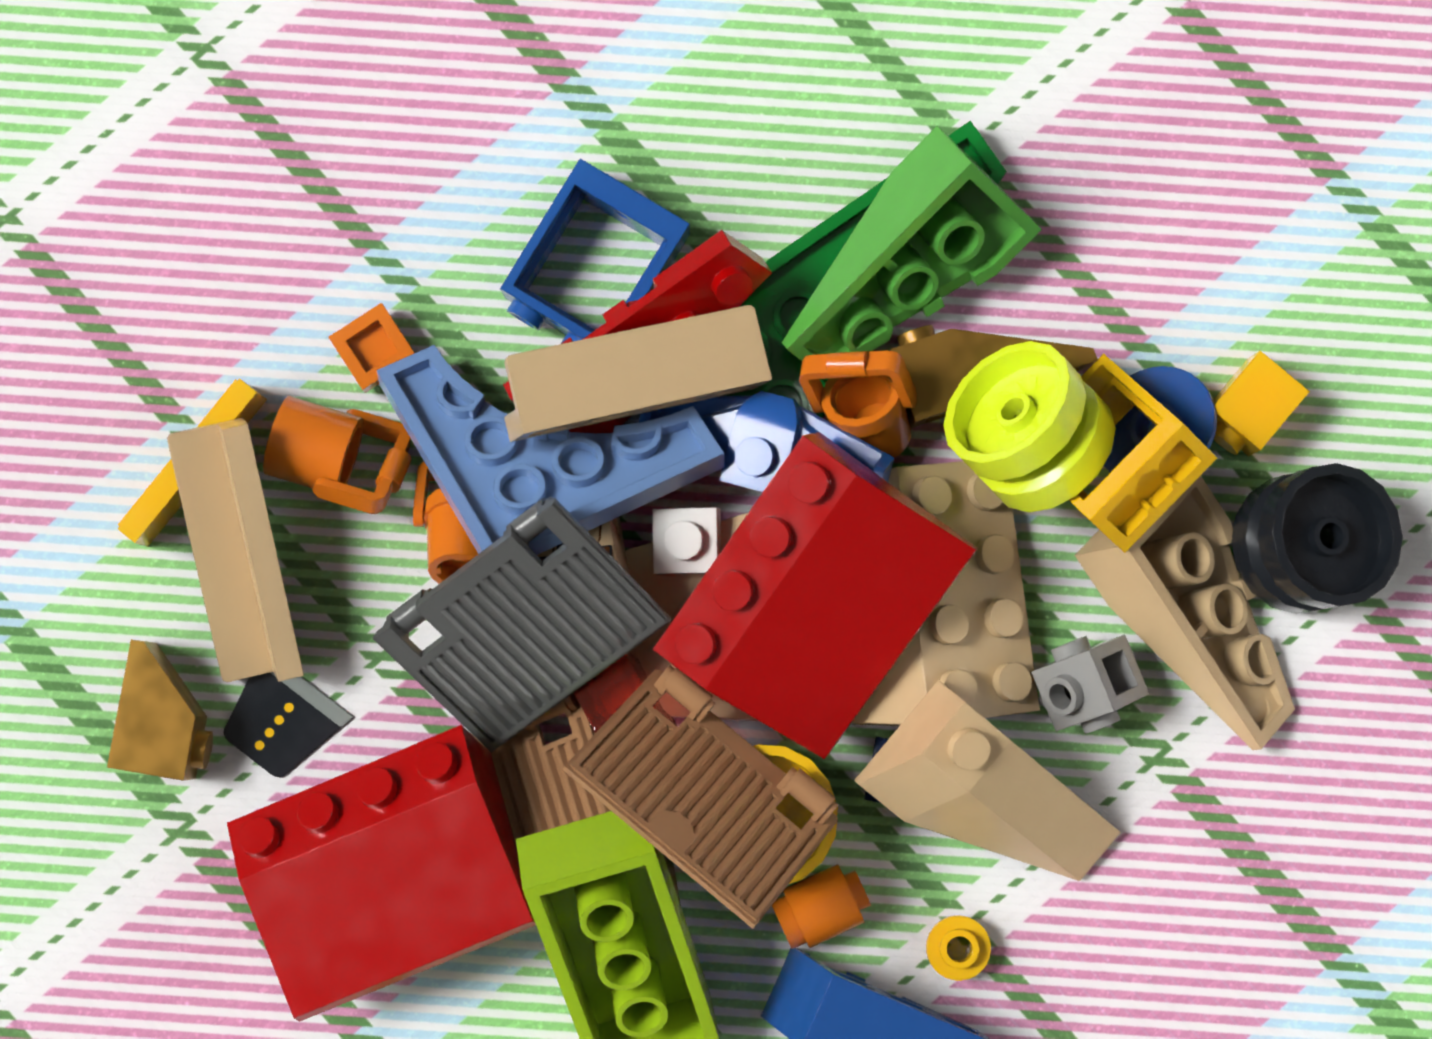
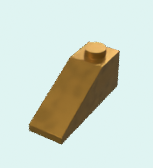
(945, 358)

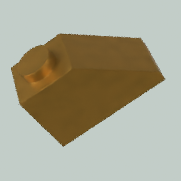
(158, 719)

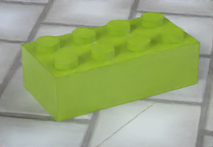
(615, 932)

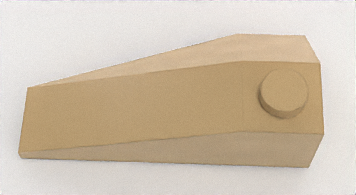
(1195, 613)
(977, 786)

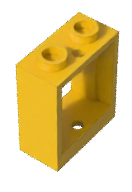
(1152, 473)

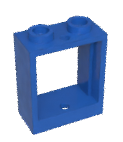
(617, 201)

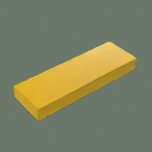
(162, 496)

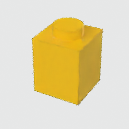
(1255, 404)

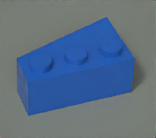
(828, 1004)

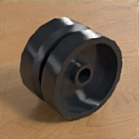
(1317, 539)

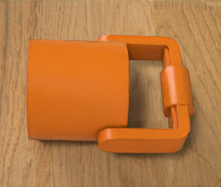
(320, 448)

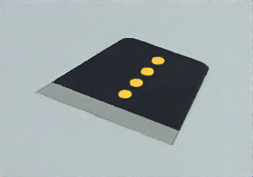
(282, 721)

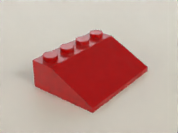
(815, 596)
(382, 872)

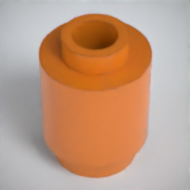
(821, 907)

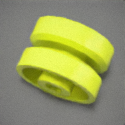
(1029, 426)

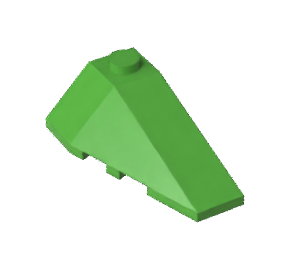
(917, 242)

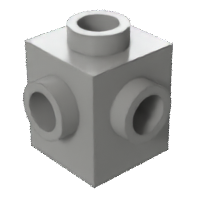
(1089, 683)

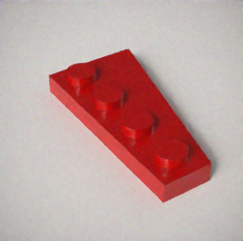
(705, 281)

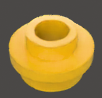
(940, 937)

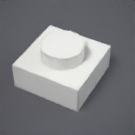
(685, 540)

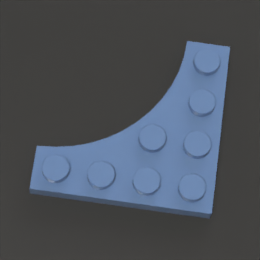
(498, 480)

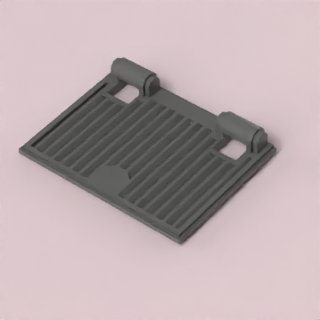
(522, 626)

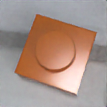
(370, 344)

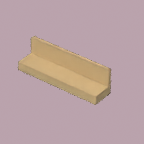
(635, 372)
(234, 551)

